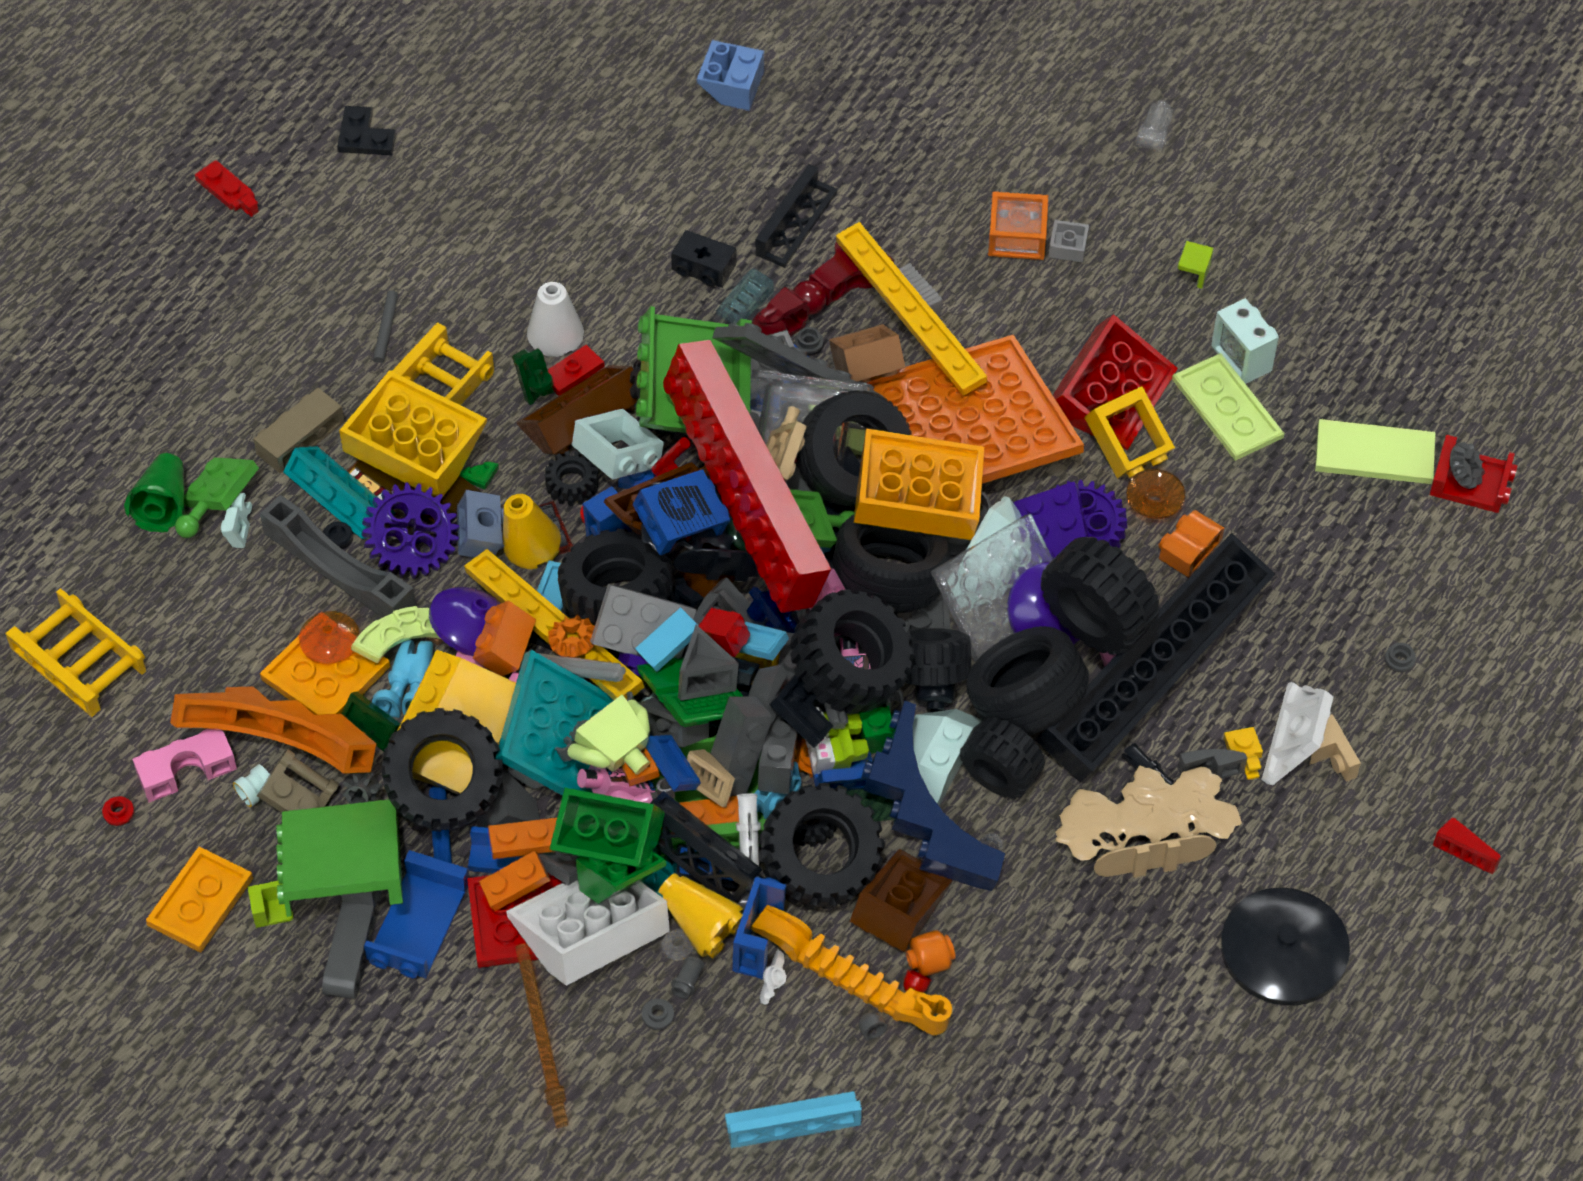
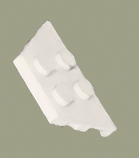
(1298, 730)

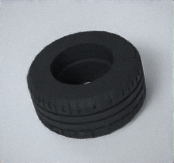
(817, 455)

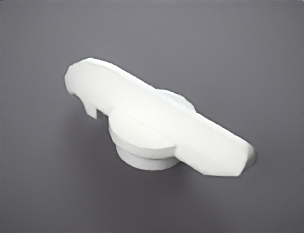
(773, 977)

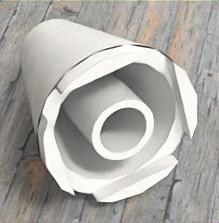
(554, 322)

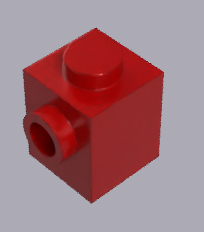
(726, 629)

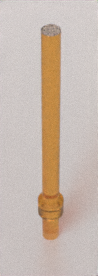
(555, 1092)

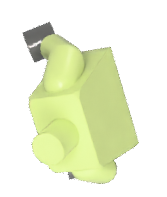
(612, 737)

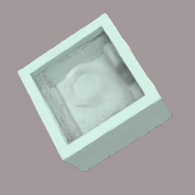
(1245, 340)

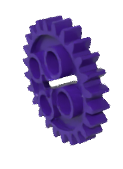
(1104, 512)
(406, 556)

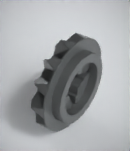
(1466, 465)

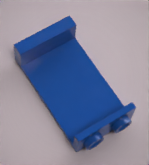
(419, 925)

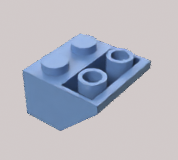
(732, 73)

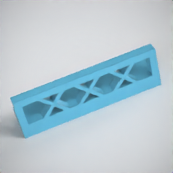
(793, 1119)

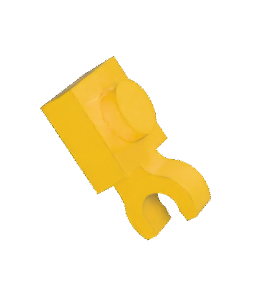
(1246, 741)

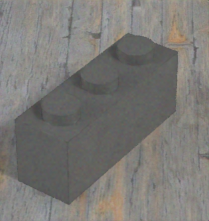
(741, 739)

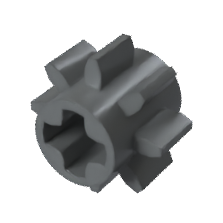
(361, 788)

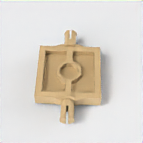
(787, 442)

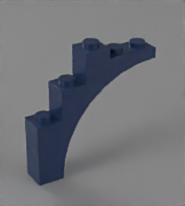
(944, 845)

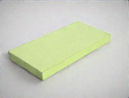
(1228, 406)
(1375, 451)

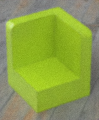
(1196, 260)
(265, 905)

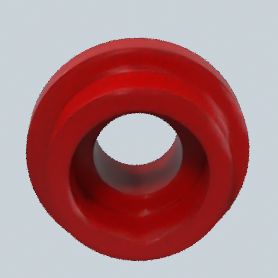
(121, 817)

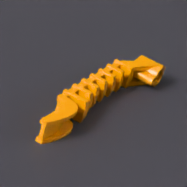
(796, 941)

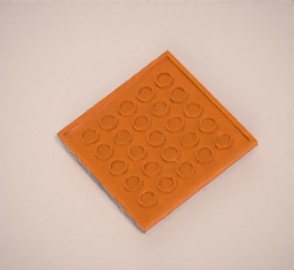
(1007, 415)

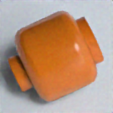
(930, 953)

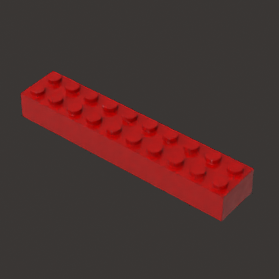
(746, 476)

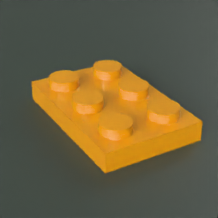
(199, 899)

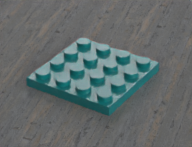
(541, 715)

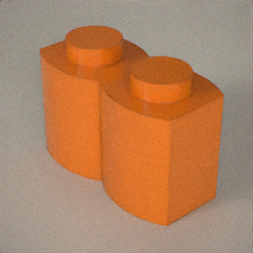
(1190, 542)

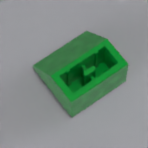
(605, 879)

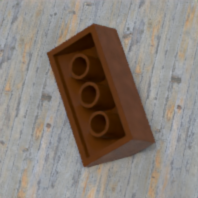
(554, 423)

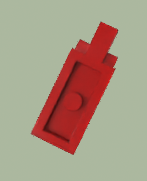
(227, 188)

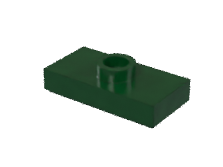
(370, 719)

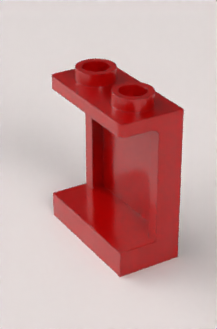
(1488, 494)

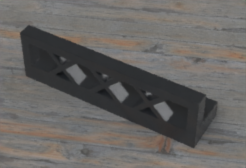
(787, 211)
(708, 845)

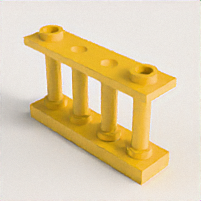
(436, 343)
(67, 678)

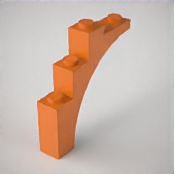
(285, 721)

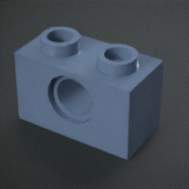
(479, 523)

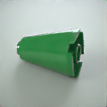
(158, 495)

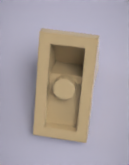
(1339, 749)

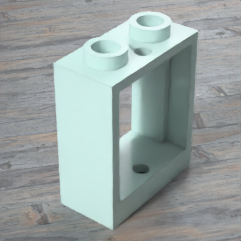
(594, 439)

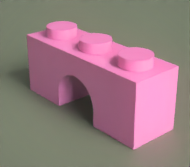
(206, 750)

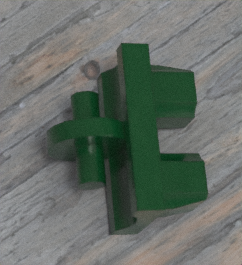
(533, 374)

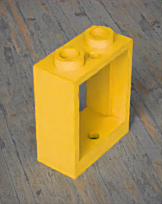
(1109, 443)

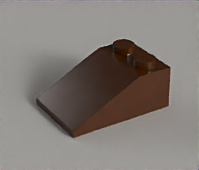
(899, 900)

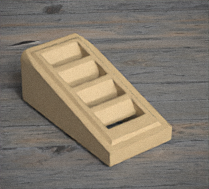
(703, 760)

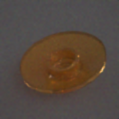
(1155, 484)
(332, 646)

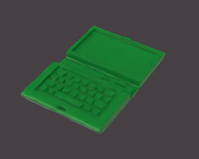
(689, 711)

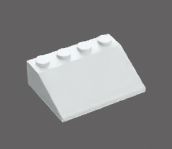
(580, 936)

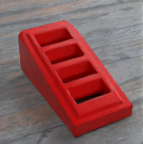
(1465, 845)

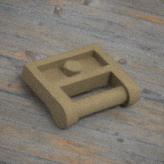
(287, 794)

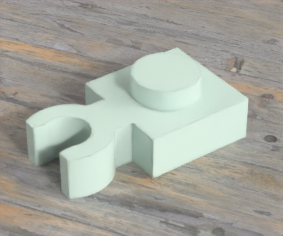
(235, 525)

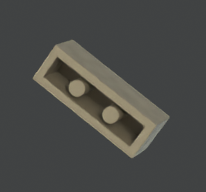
(301, 426)

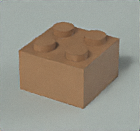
(868, 353)

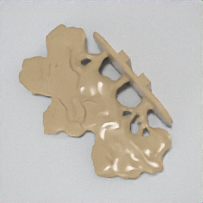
(1153, 811)

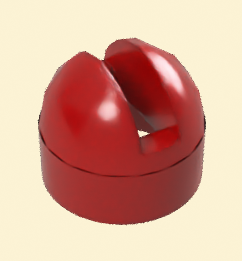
(916, 981)

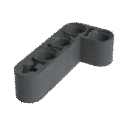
(347, 950)

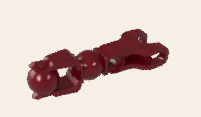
(827, 284)

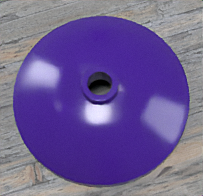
(1027, 605)
(459, 616)

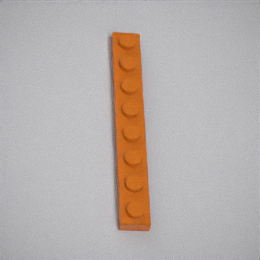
(536, 835)

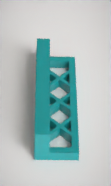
(331, 486)

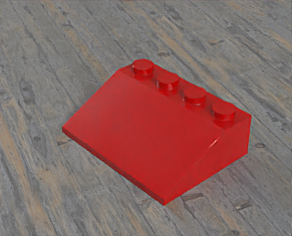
(1110, 366)

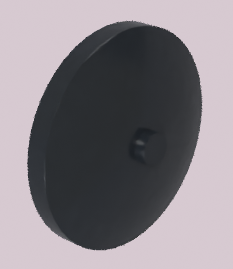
(1285, 946)

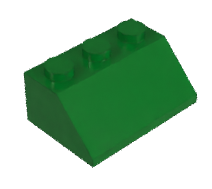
(606, 828)

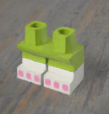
(837, 748)

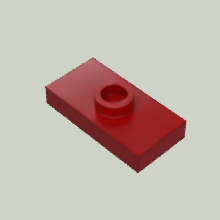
(575, 369)

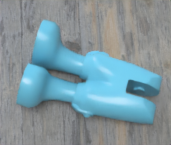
(406, 670)

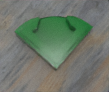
(481, 474)

